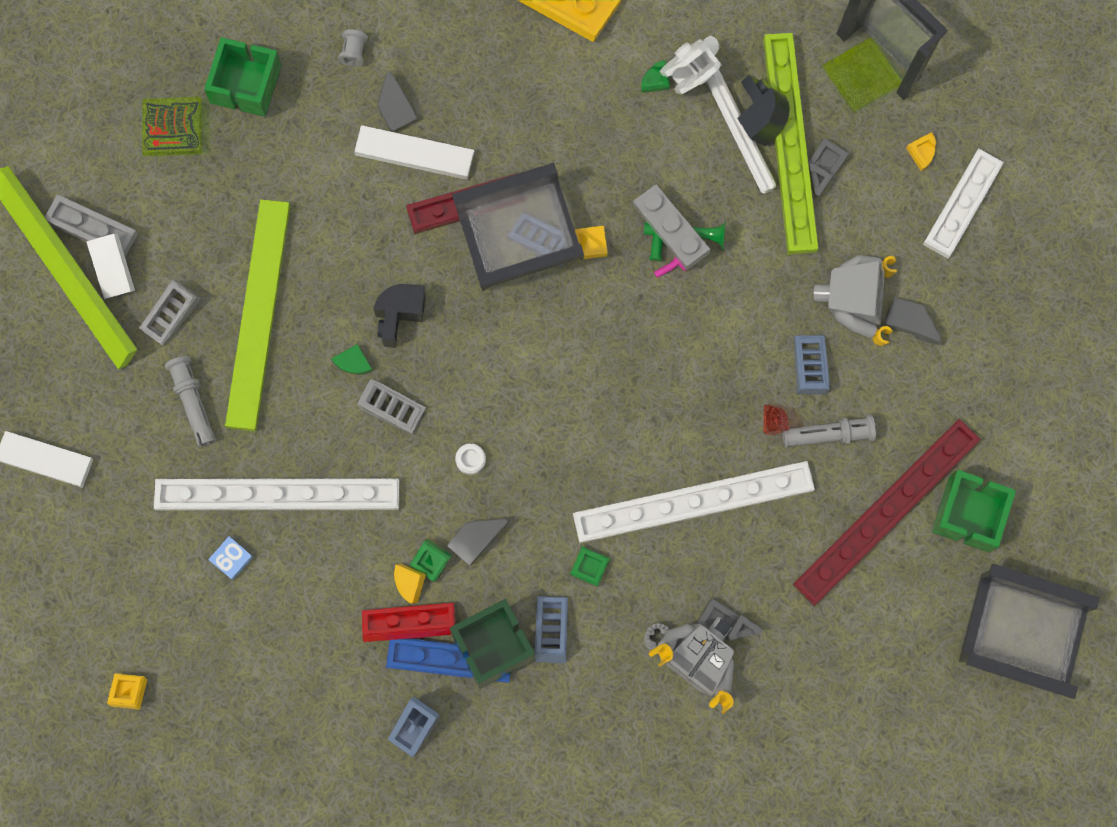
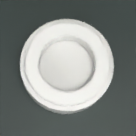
(470, 459)

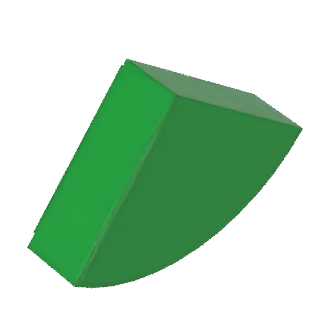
(654, 80)
(352, 361)

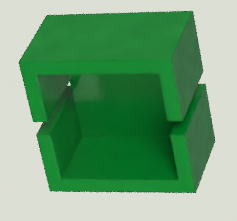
(240, 81)
(973, 514)

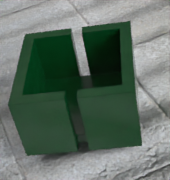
(492, 644)

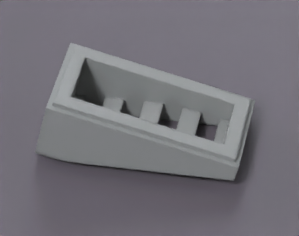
(161, 306)
(367, 395)

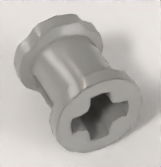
(352, 47)

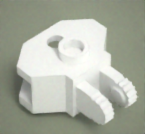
(693, 64)

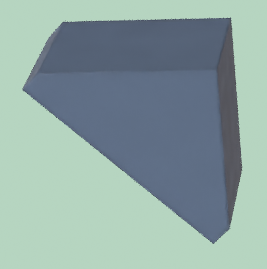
(413, 726)

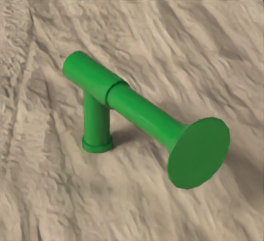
(714, 234)

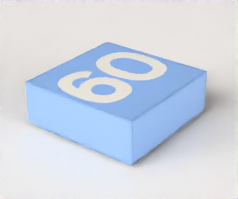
(230, 558)

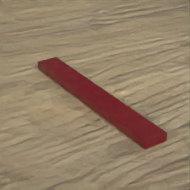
(886, 512)

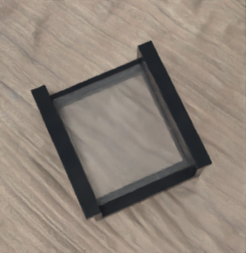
(901, 29)
(517, 226)
(1026, 629)

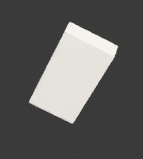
(110, 265)

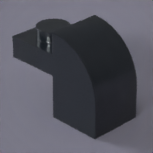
(767, 114)
(397, 304)

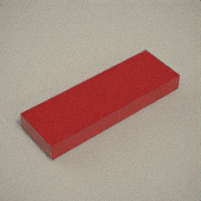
(407, 622)

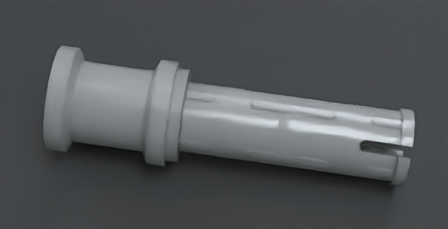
(187, 388)
(843, 431)

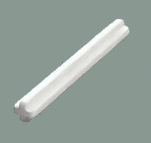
(746, 145)

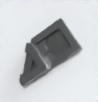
(394, 104)
(825, 165)
(912, 319)
(475, 538)
(740, 625)

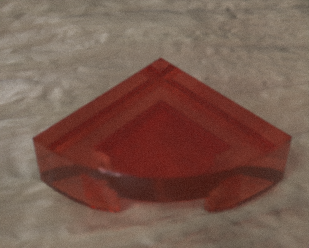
(775, 420)

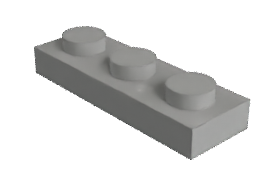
(87, 223)
(671, 227)

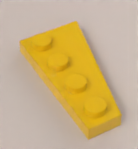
(580, 16)

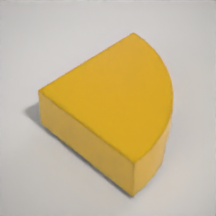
(923, 150)
(409, 582)

